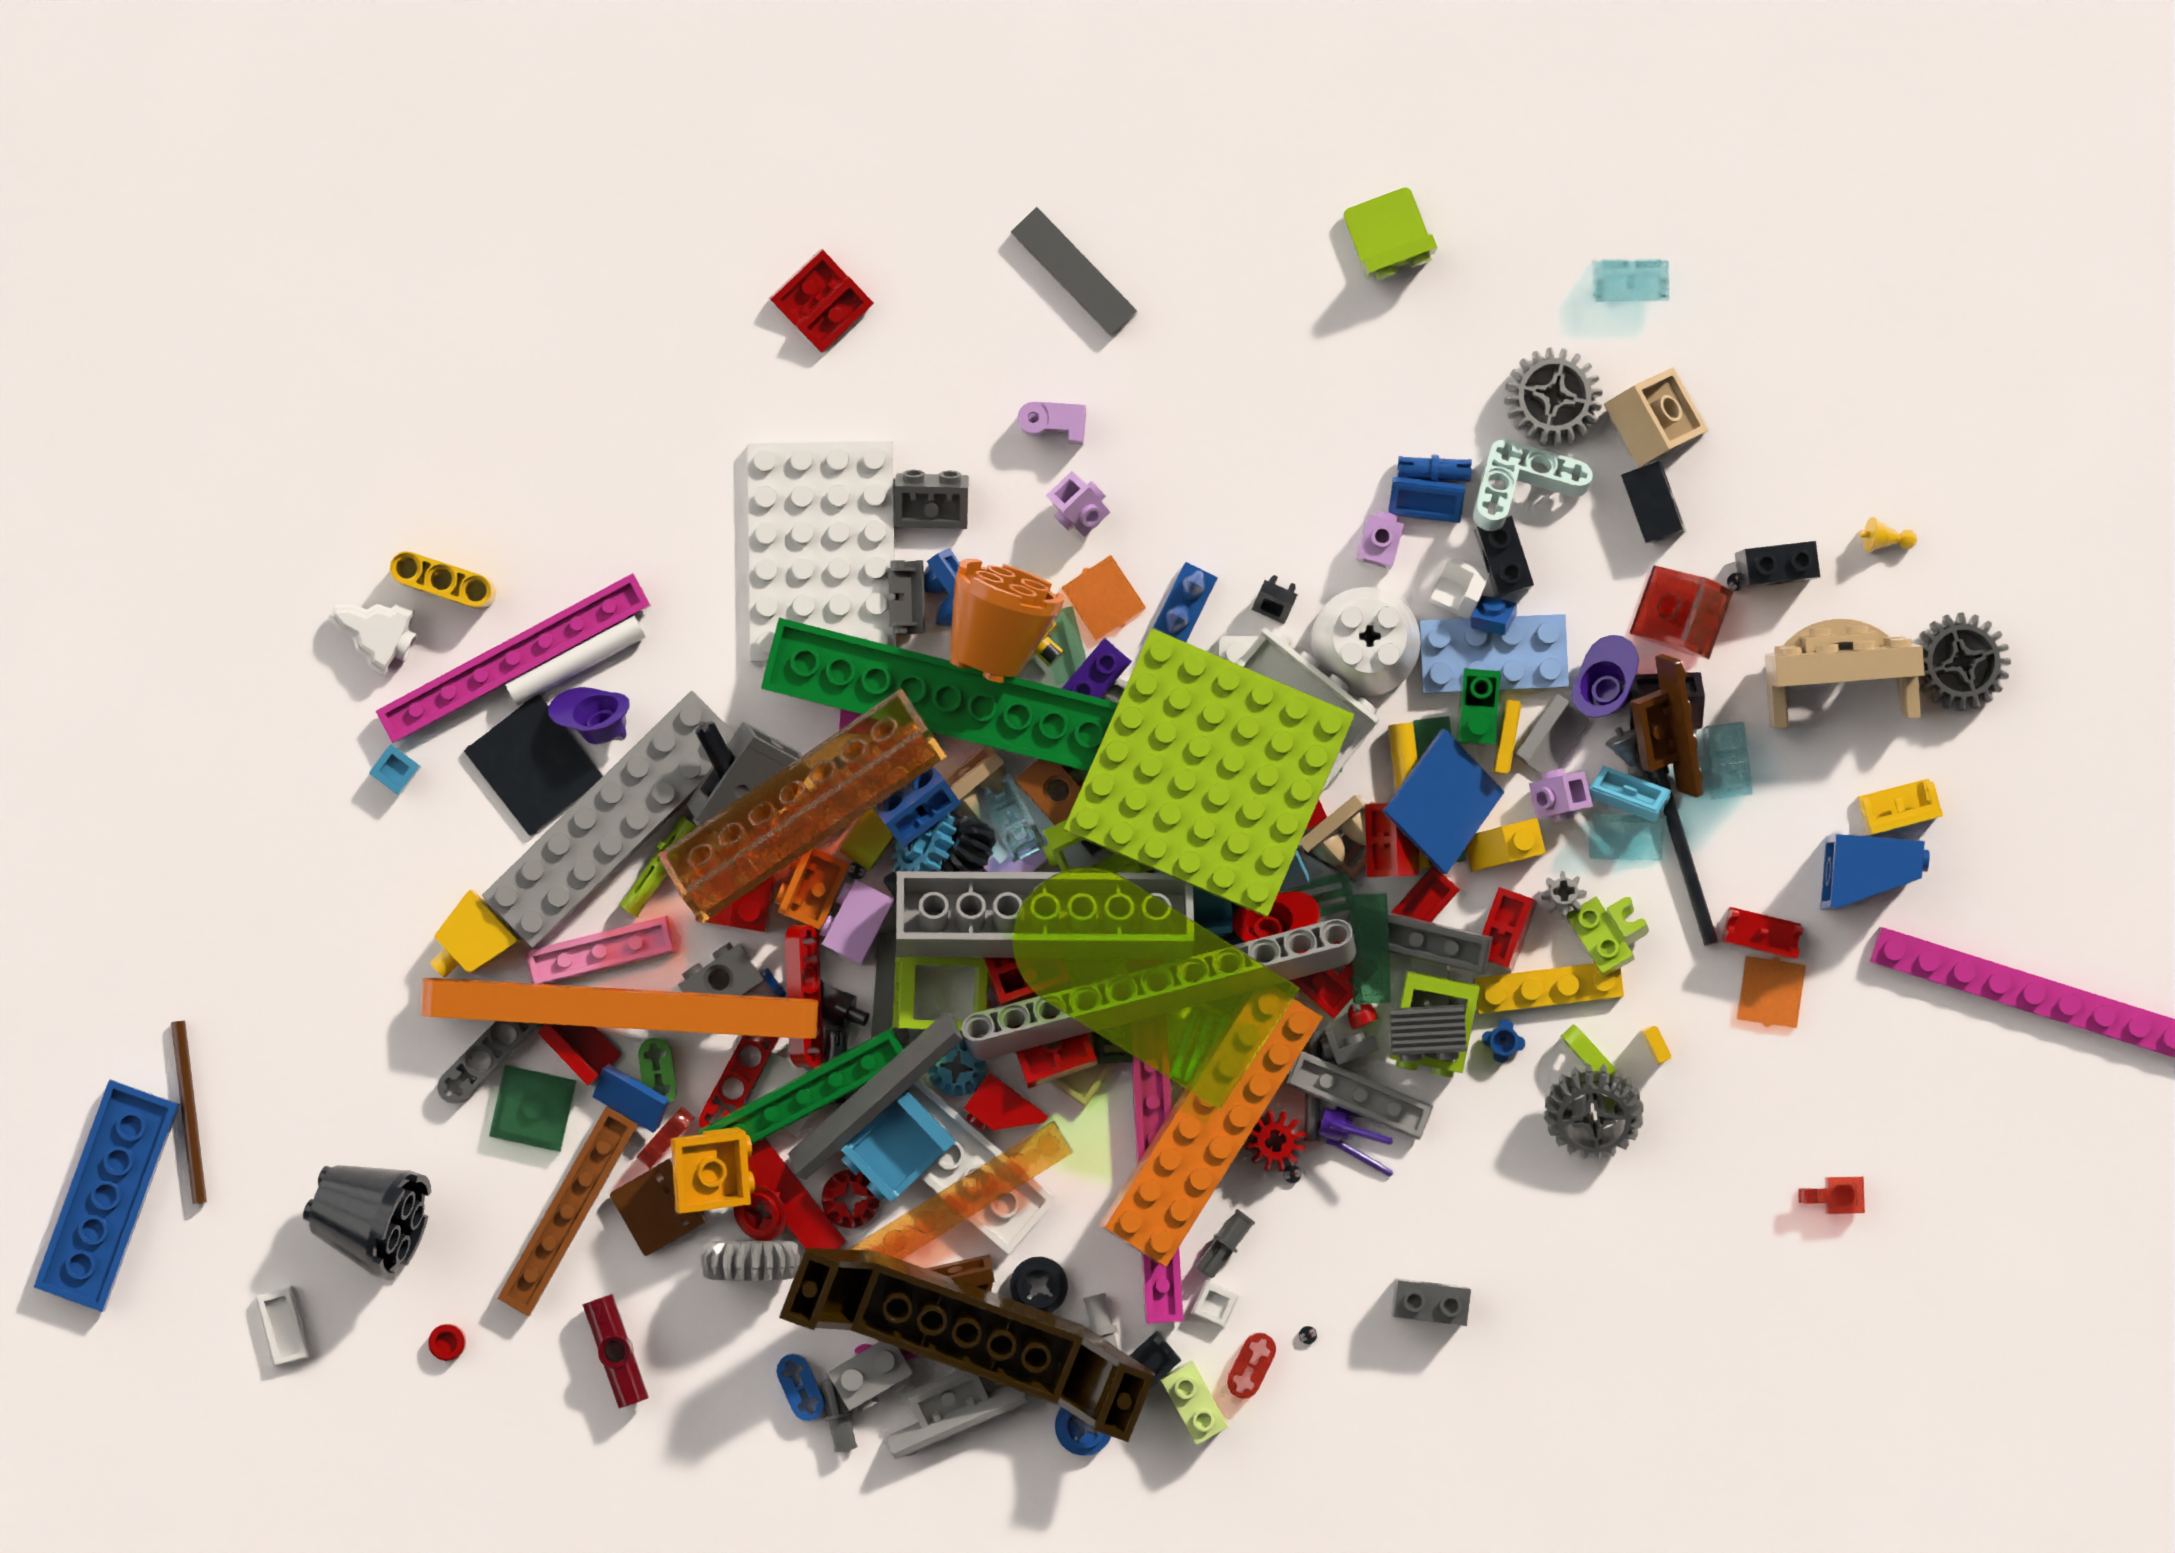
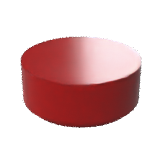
(447, 1342)

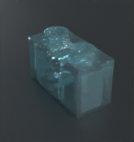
(1727, 760)

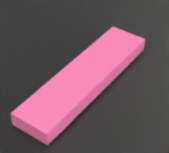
(600, 951)

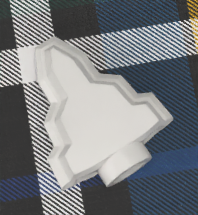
(377, 632)

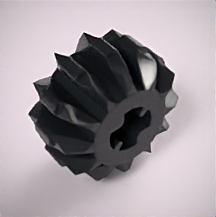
(971, 846)

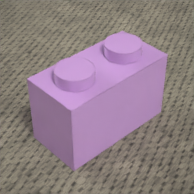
(857, 921)

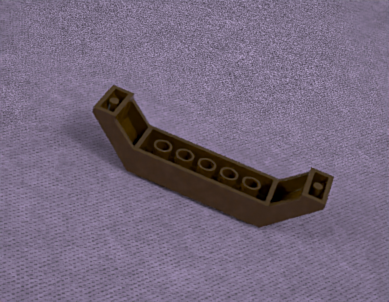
(970, 1332)

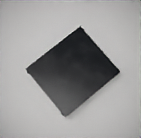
(533, 765)

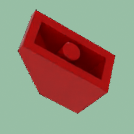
(1001, 1107)

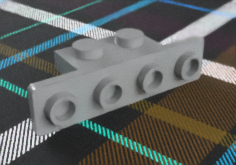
(950, 1407)

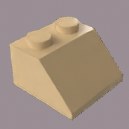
(1655, 417)

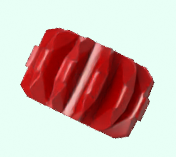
(1285, 1147)

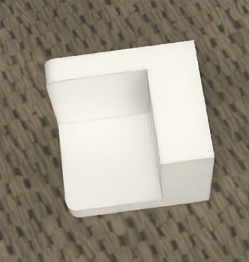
(1459, 587)

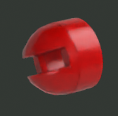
(1363, 1017)

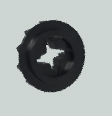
(1038, 1267)

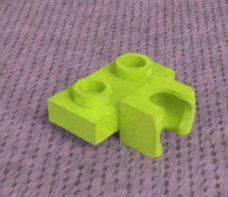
(1607, 933)

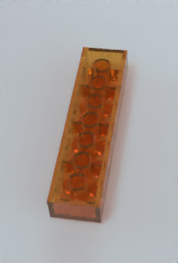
(801, 806)

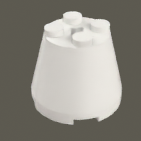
(1342, 653)

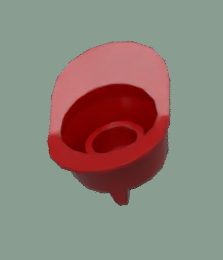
(1288, 913)

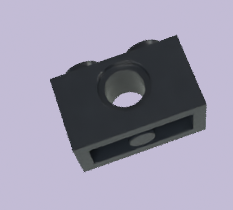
(1504, 559)
(1777, 564)

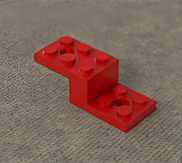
(1037, 1063)

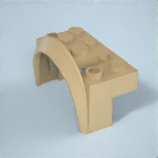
(1872, 658)

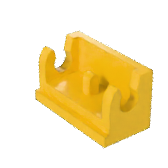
(1899, 806)

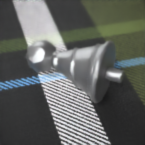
(1626, 747)

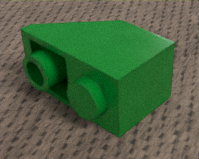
(1478, 707)

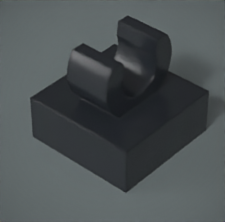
(1275, 600)

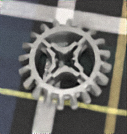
(1570, 399)
(750, 1260)

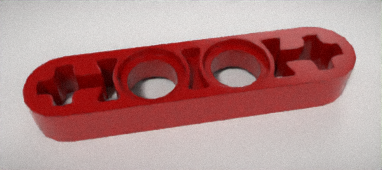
(800, 956)
(738, 1070)

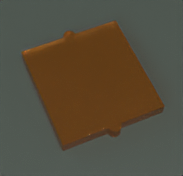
(1103, 597)
(1771, 991)

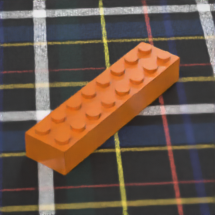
(1199, 1146)

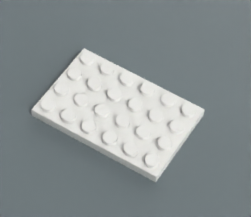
(820, 538)

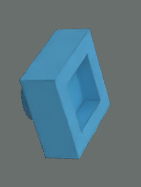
(394, 769)

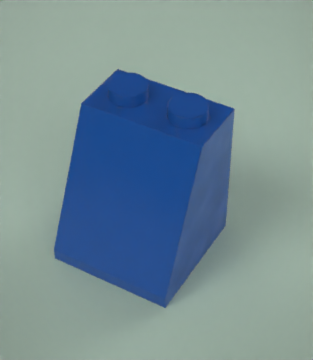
(1868, 866)

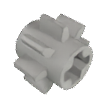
(1555, 899)

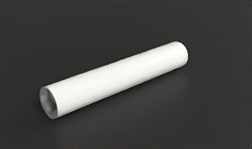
(575, 660)

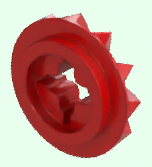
(838, 1211)
(750, 1219)

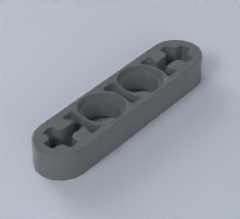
(497, 1052)

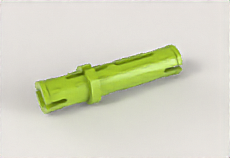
(654, 872)

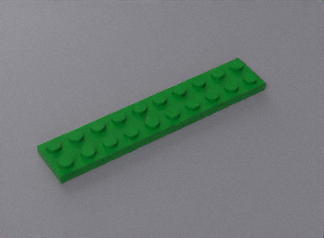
(952, 700)

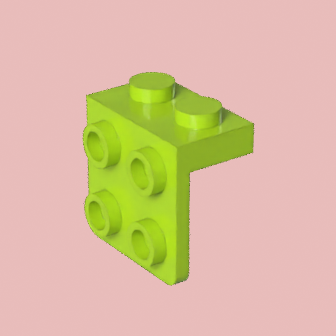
(1389, 233)

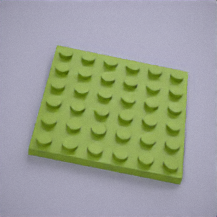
(1209, 772)

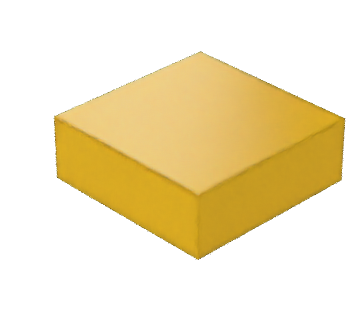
(1656, 1044)

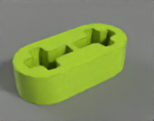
(1585, 1049)

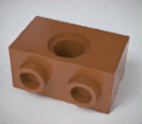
(1035, 784)

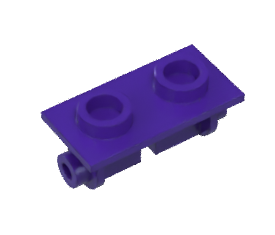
(1098, 670)

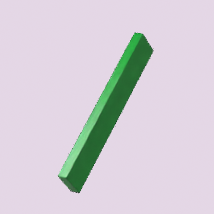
(812, 1088)

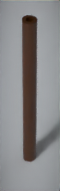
(188, 1112)

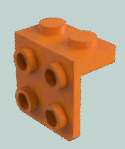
(812, 887)

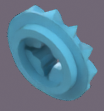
(967, 1081)

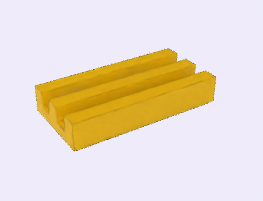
(1507, 737)

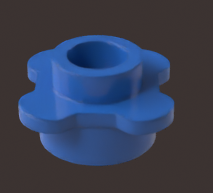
(1493, 1037)

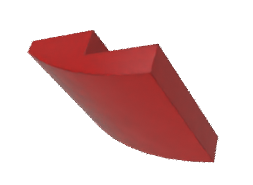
(821, 300)

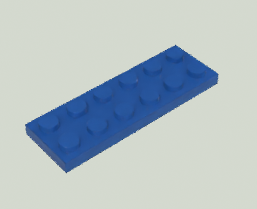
(106, 1195)

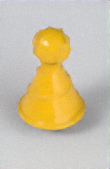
(1879, 535)

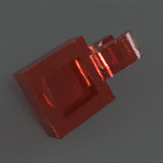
(1840, 1195)

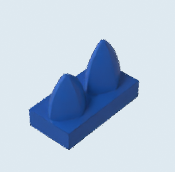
(940, 577)
(1185, 602)

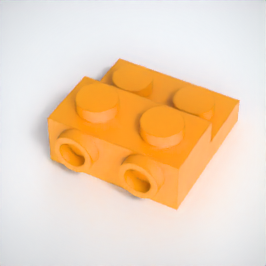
(712, 1170)

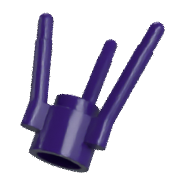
(1337, 1126)

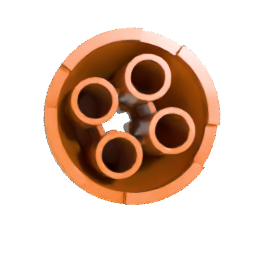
(999, 618)

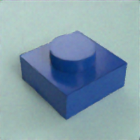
(1493, 615)

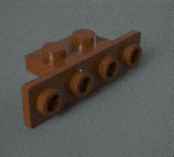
(1666, 727)

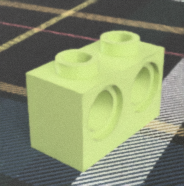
(1194, 1402)

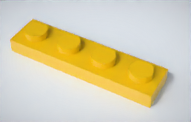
(1546, 988)

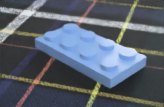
(1528, 655)

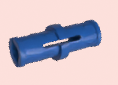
(1434, 468)

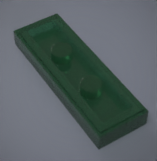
(1371, 963)

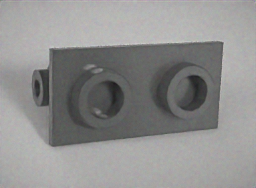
(908, 611)

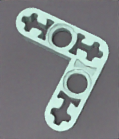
(1511, 471)

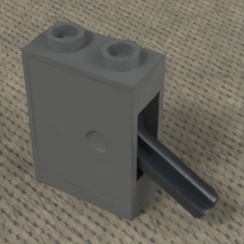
(736, 767)

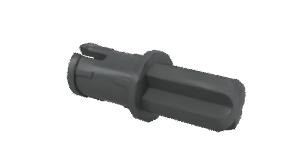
(1225, 1244)
(838, 1418)

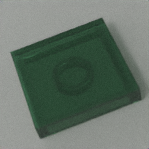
(533, 1108)

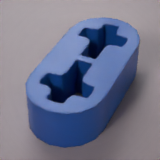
(792, 1390)

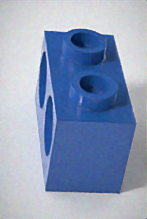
(917, 806)

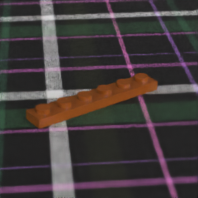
(567, 1211)

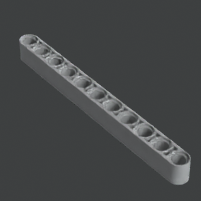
(1039, 1030)

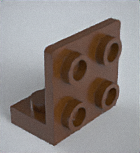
(650, 1209)

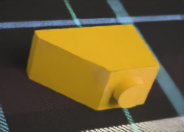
(1505, 845)

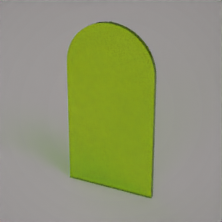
(1148, 978)

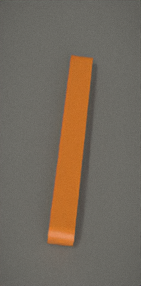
(619, 1008)

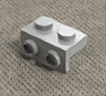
(870, 1374)

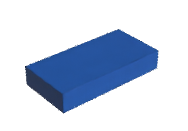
(1426, 499)
(630, 1098)

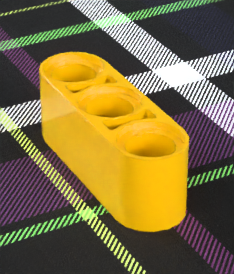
(429, 568)

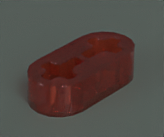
(662, 1140)
(1259, 1369)

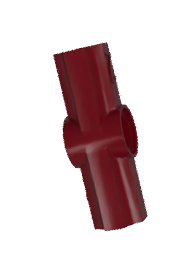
(623, 1374)

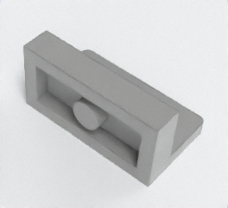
(1552, 736)

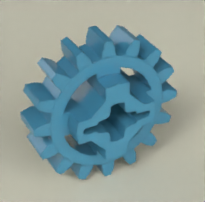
(926, 850)

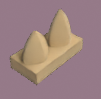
(981, 769)
(1326, 841)

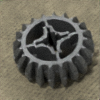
(1966, 677)
(1619, 1104)

